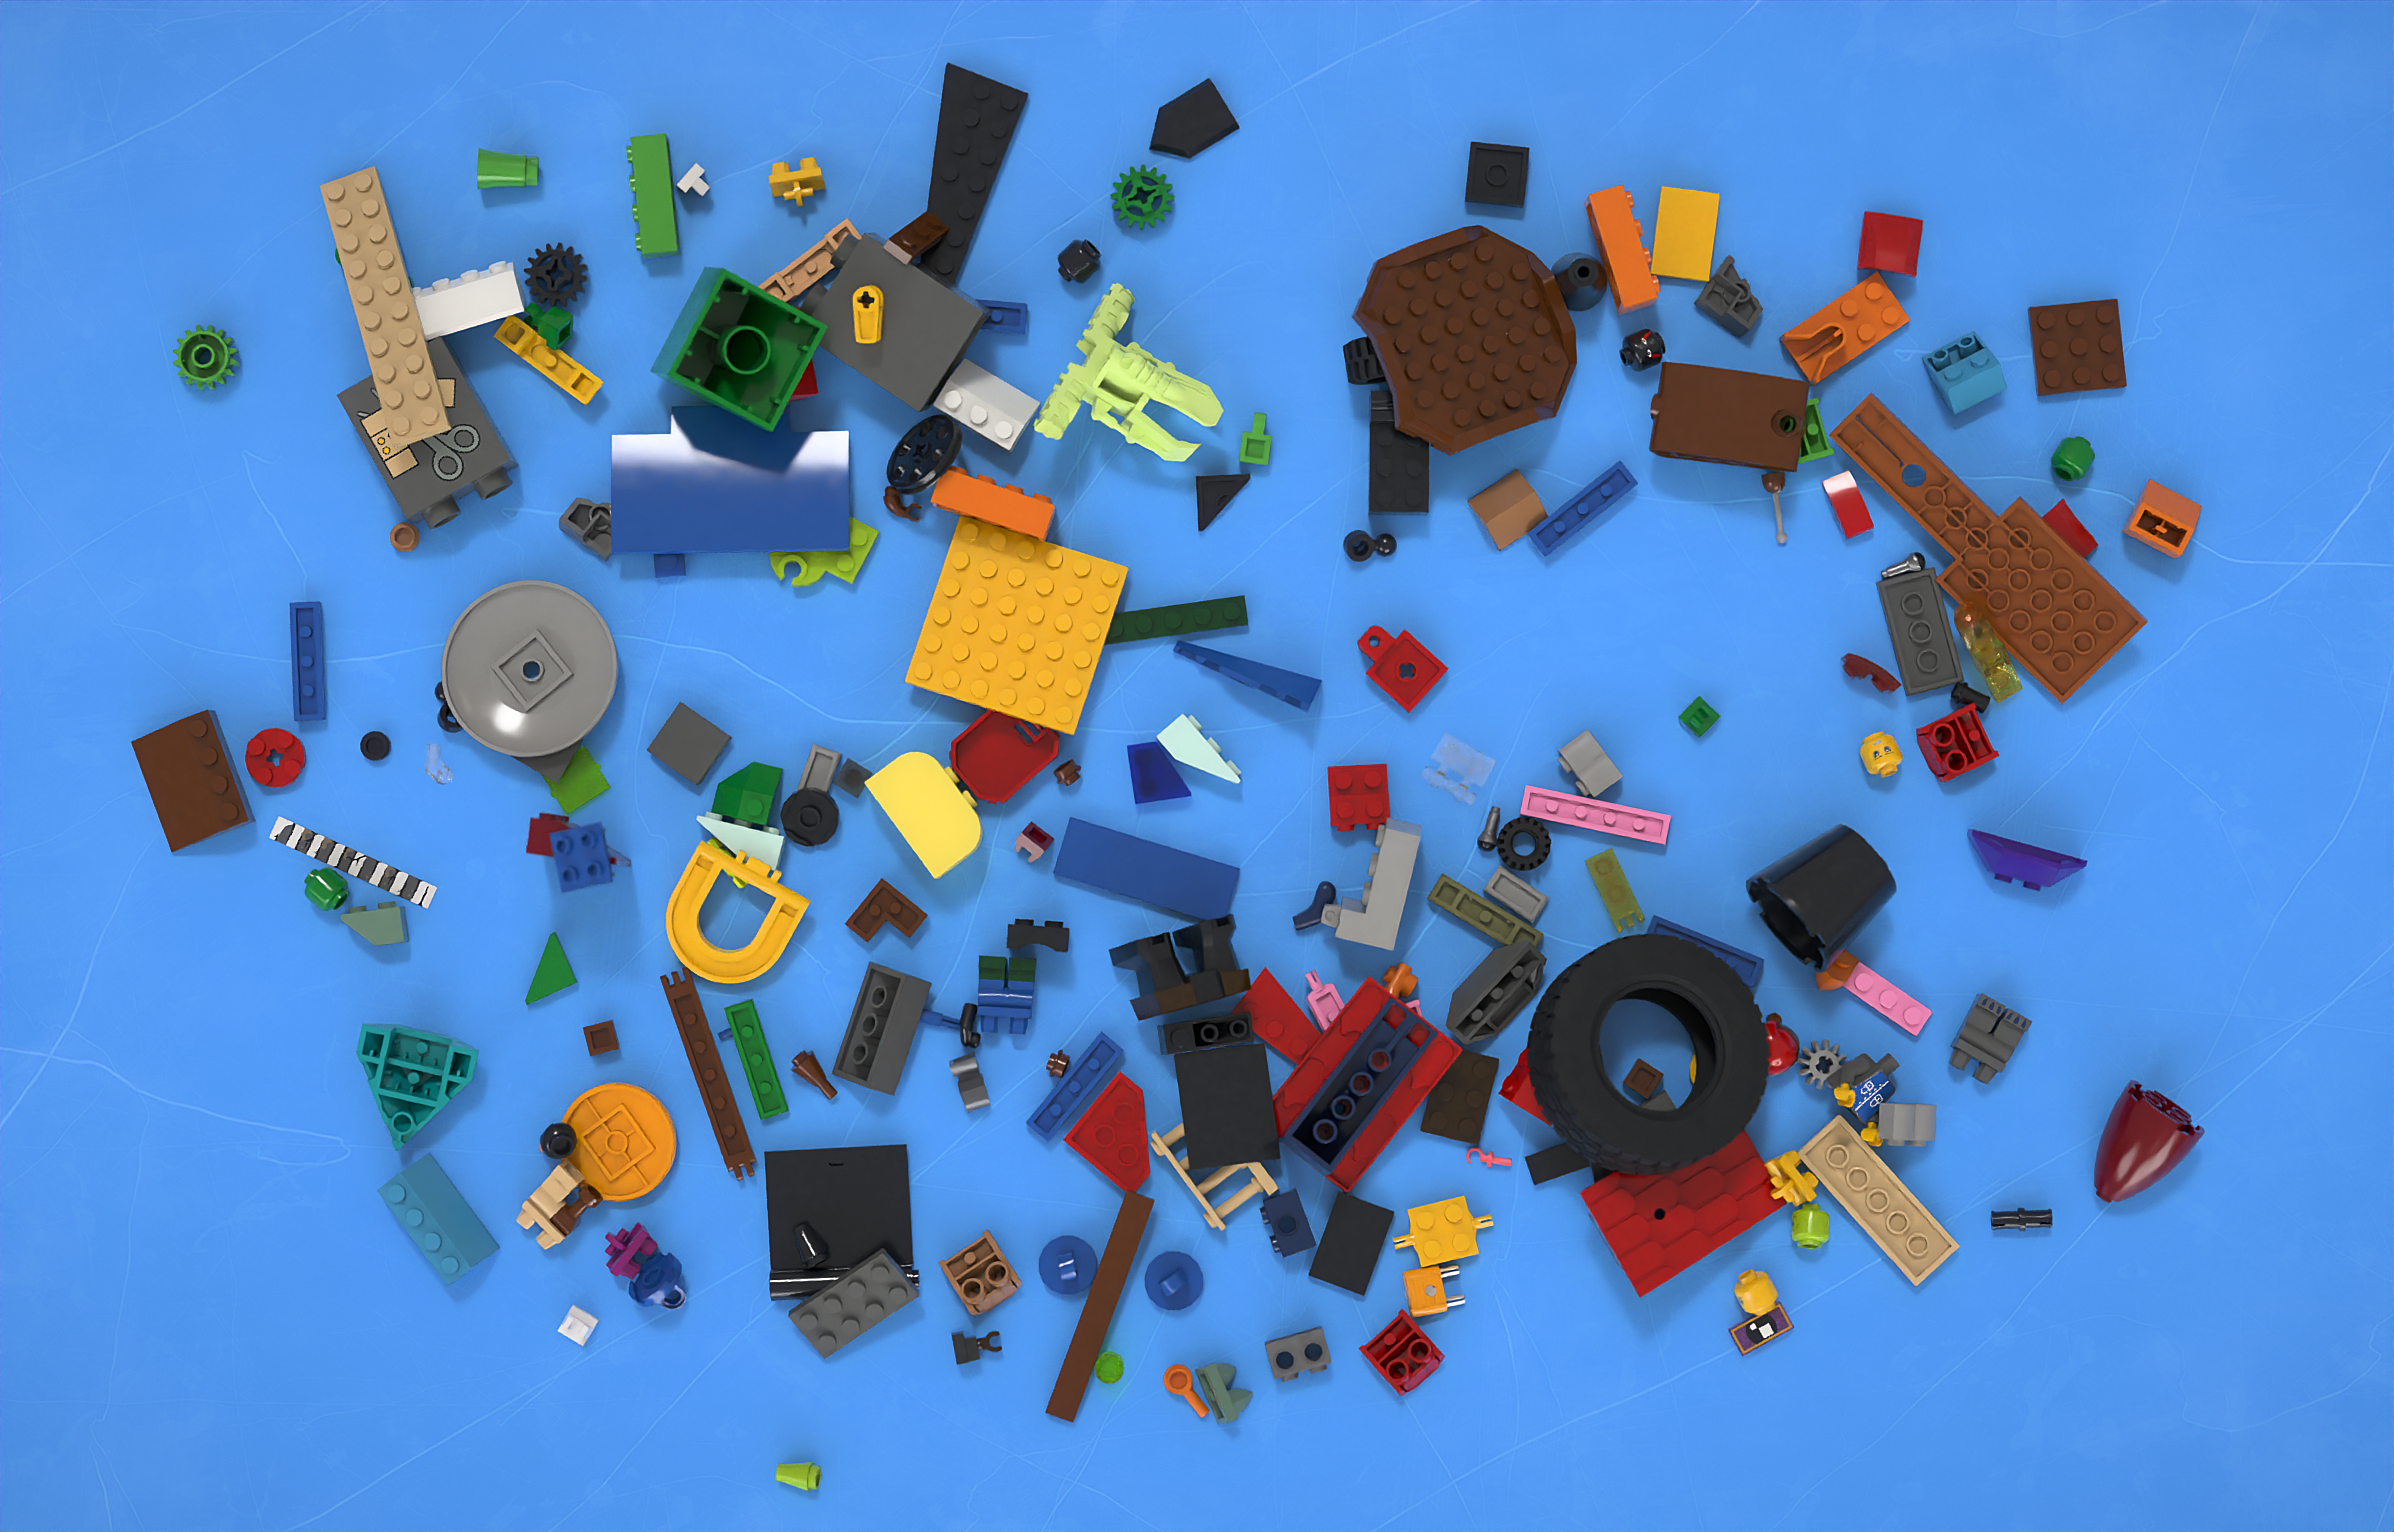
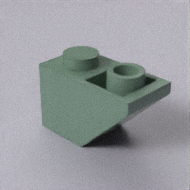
(379, 926)

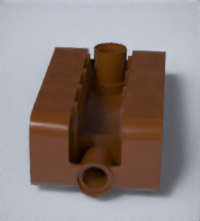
(1728, 417)

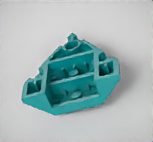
(413, 1074)

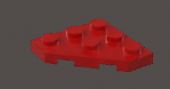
(1115, 1134)

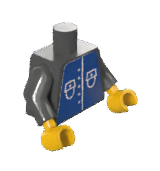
(1862, 1087)

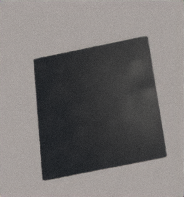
(1227, 1106)

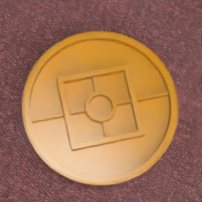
(621, 1140)

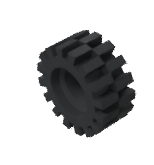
(1529, 826)

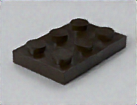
(1461, 1098)

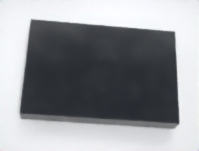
(1351, 1243)

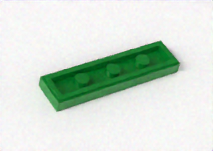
(756, 1059)

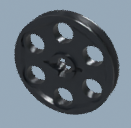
(924, 454)

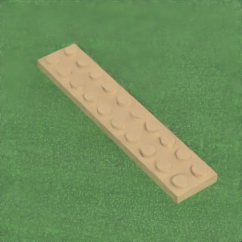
(385, 307)

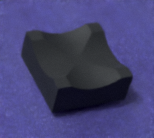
(1050, 935)

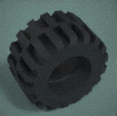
(1362, 362)

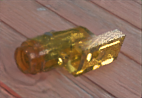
(1986, 651)

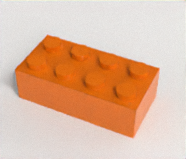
(1621, 249)
(993, 504)

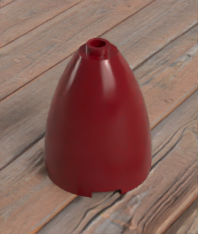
(2141, 1143)

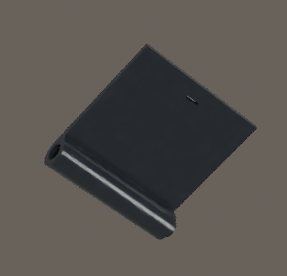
(847, 1206)

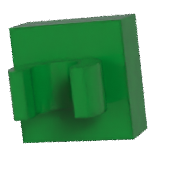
(1699, 716)

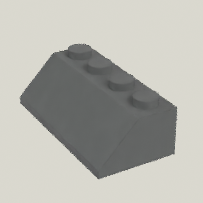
(881, 1028)

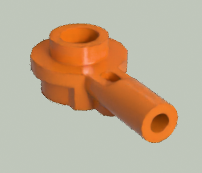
(1179, 1381)

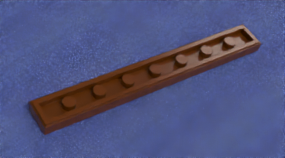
(1100, 1306)

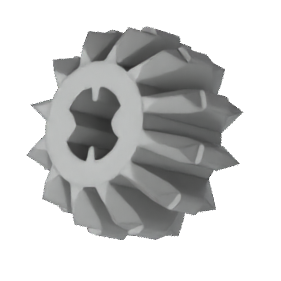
(1813, 1059)

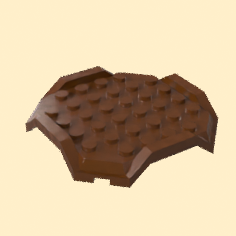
(1468, 337)

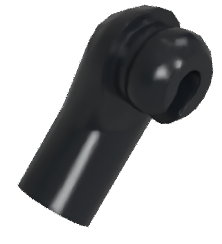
(966, 1026)

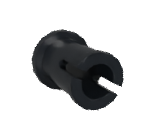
(1967, 695)

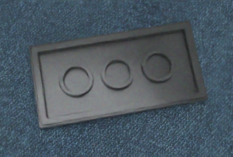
(1920, 631)

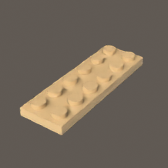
(1877, 1200)

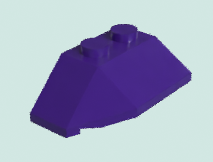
(2022, 861)

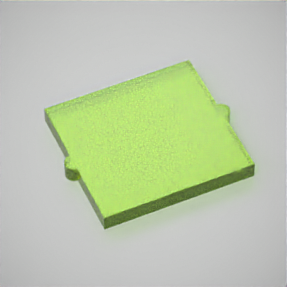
(579, 782)

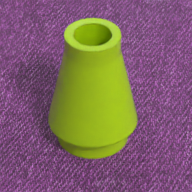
(801, 1475)

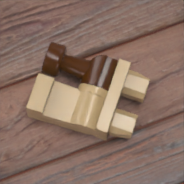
(551, 1210)

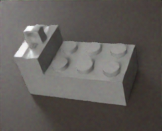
(1379, 912)

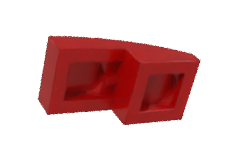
(1848, 504)

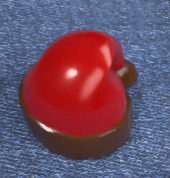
(1783, 1045)

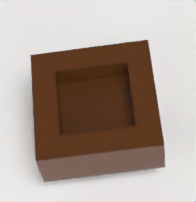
(601, 1038)
(1643, 1078)

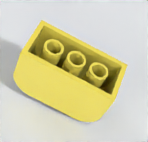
(929, 810)

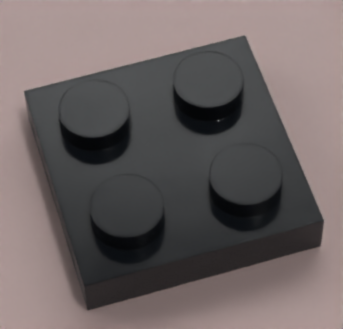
(1497, 174)

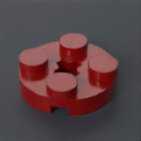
(260, 749)

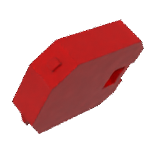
(998, 759)

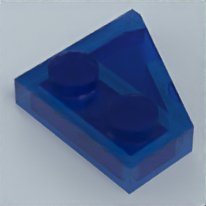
(1154, 774)

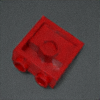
(1358, 796)

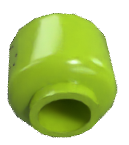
(1810, 1226)

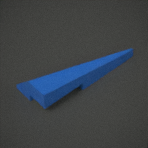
(1282, 684)

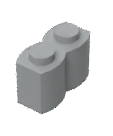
(1589, 764)
(1907, 1122)

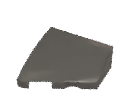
(1729, 300)

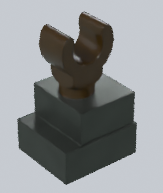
(967, 1348)

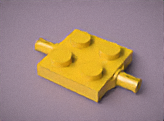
(1442, 1231)

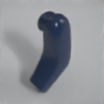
(1312, 915)

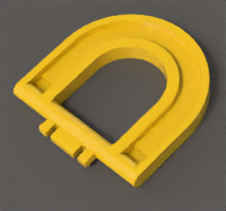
(685, 906)

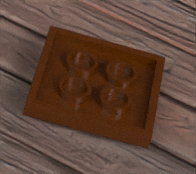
(2077, 347)

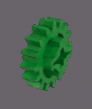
(1154, 191)

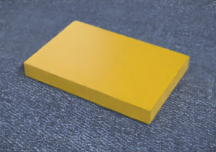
(1684, 234)

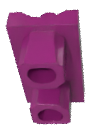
(624, 1246)

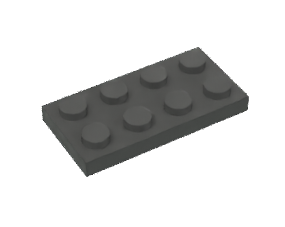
(853, 1303)

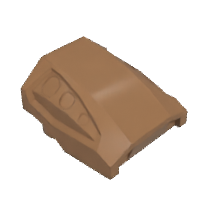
(981, 1275)

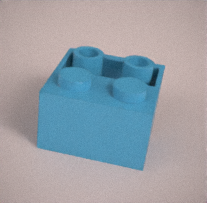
(1965, 372)

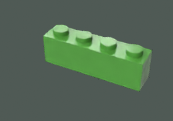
(654, 196)

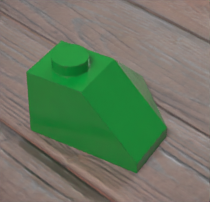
(748, 793)

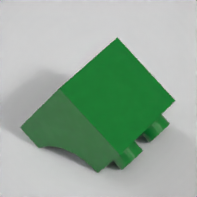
(739, 347)

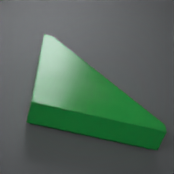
(552, 972)

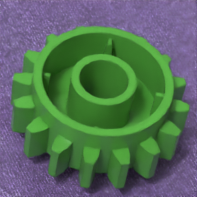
(193, 347)

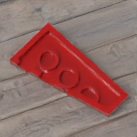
(1278, 1017)

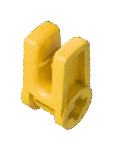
(868, 319)

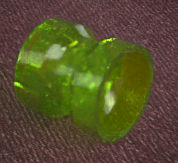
(1108, 1371)

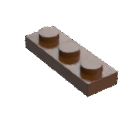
(916, 238)

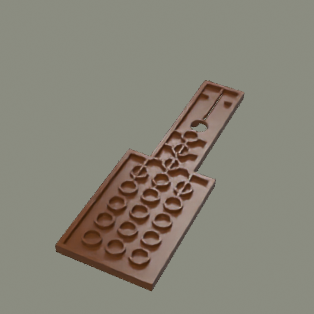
(2015, 566)

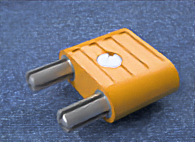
(1426, 1291)

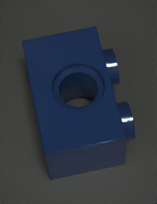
(1282, 1205)

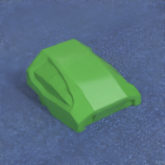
(1814, 442)

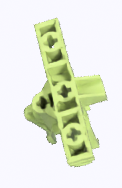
(1122, 382)

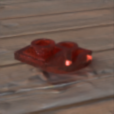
(1860, 667)

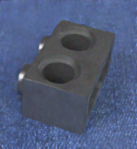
(1296, 1346)

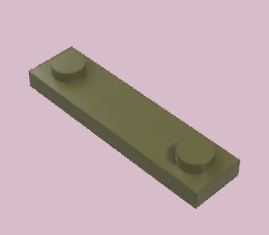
(1481, 913)

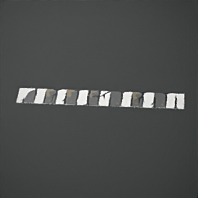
(353, 862)

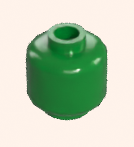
(2072, 458)
(326, 888)

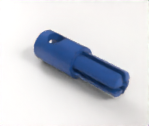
(935, 1018)

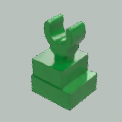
(553, 325)

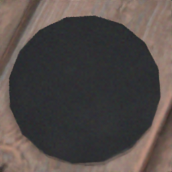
(810, 816)

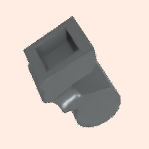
(970, 1082)

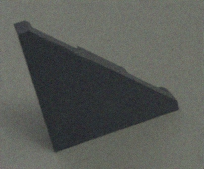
(1214, 495)

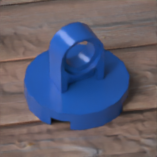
(1067, 1265)
(656, 1280)
(1173, 1280)

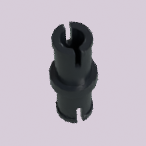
(2021, 1219)

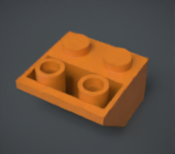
(2163, 519)

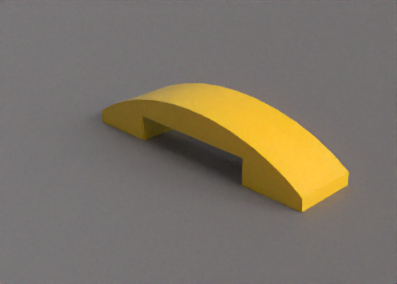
(552, 363)

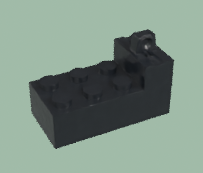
(1395, 463)

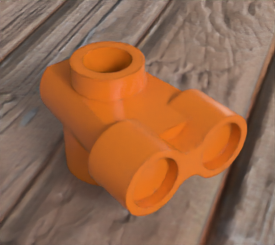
(1399, 980)

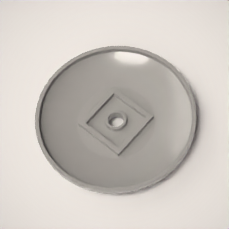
(488, 662)

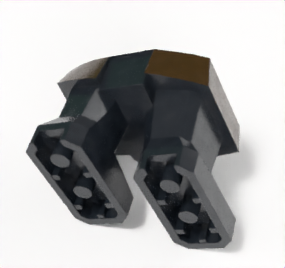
(1162, 979)

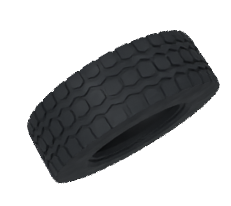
(1714, 1012)

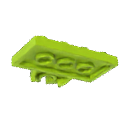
(838, 563)

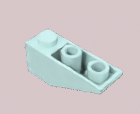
(1191, 748)
(763, 845)

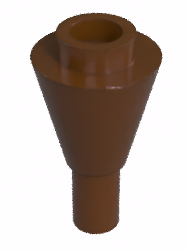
(809, 1069)

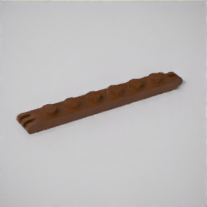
(709, 1073)

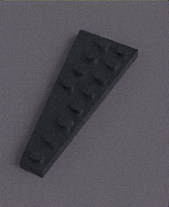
(970, 146)

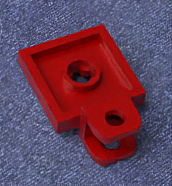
(1390, 655)

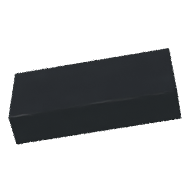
(1554, 1163)

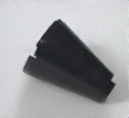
(1577, 291)

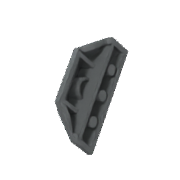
(1495, 992)

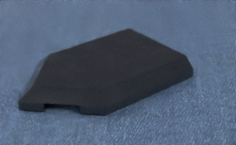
(1192, 122)

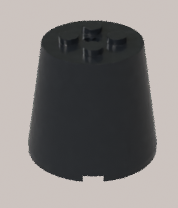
(1823, 895)

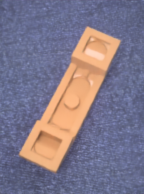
(810, 266)

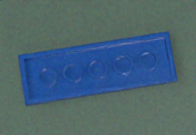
(1145, 870)

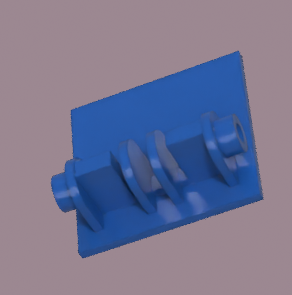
(581, 857)

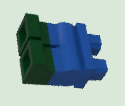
(1010, 1001)

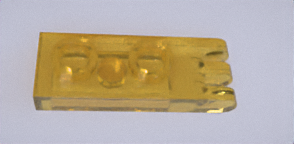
(1614, 888)

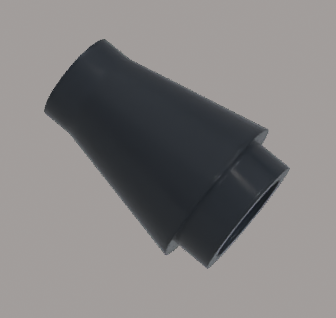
(810, 1248)

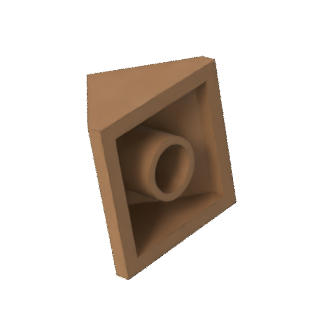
(1508, 509)

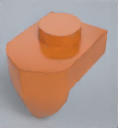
(1837, 973)

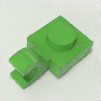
(1255, 445)

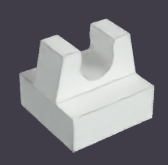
(692, 180)
(578, 1325)

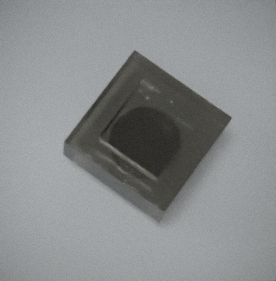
(852, 778)

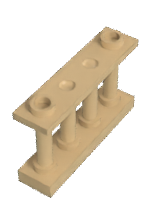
(1260, 1182)

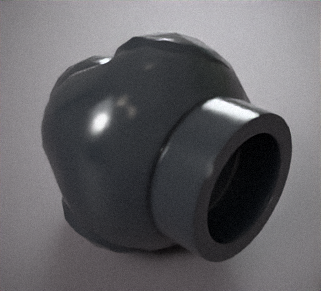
(558, 1140)

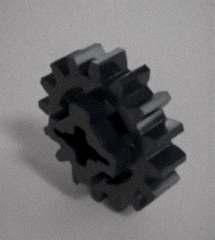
(557, 262)

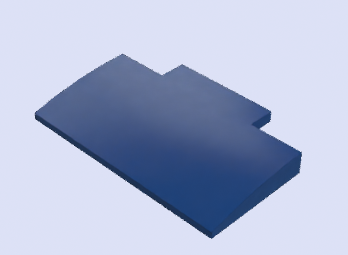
(729, 487)

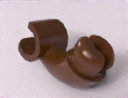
(894, 504)

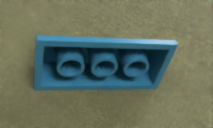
(438, 1219)

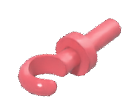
(1490, 1158)

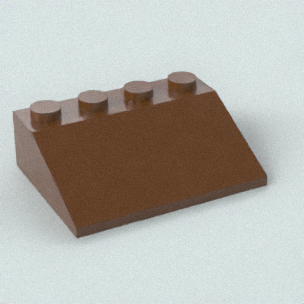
(193, 780)

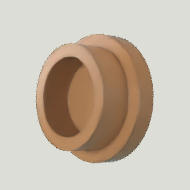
(404, 537)

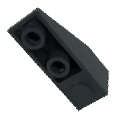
(1205, 1033)

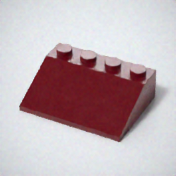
(540, 842)

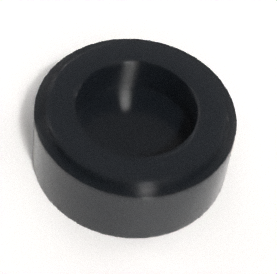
(375, 746)

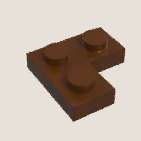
(885, 904)

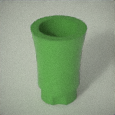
(506, 169)

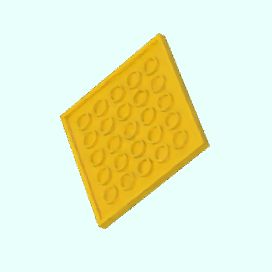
(1017, 625)

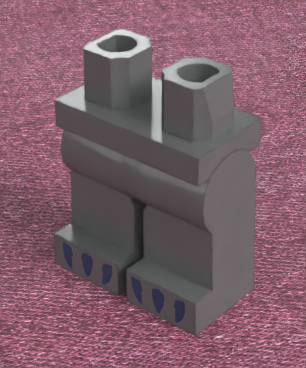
(1985, 1046)

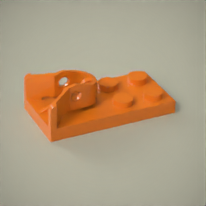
(1844, 329)

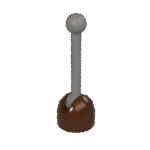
(1774, 484)

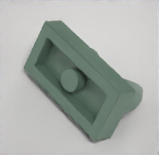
(1223, 1402)

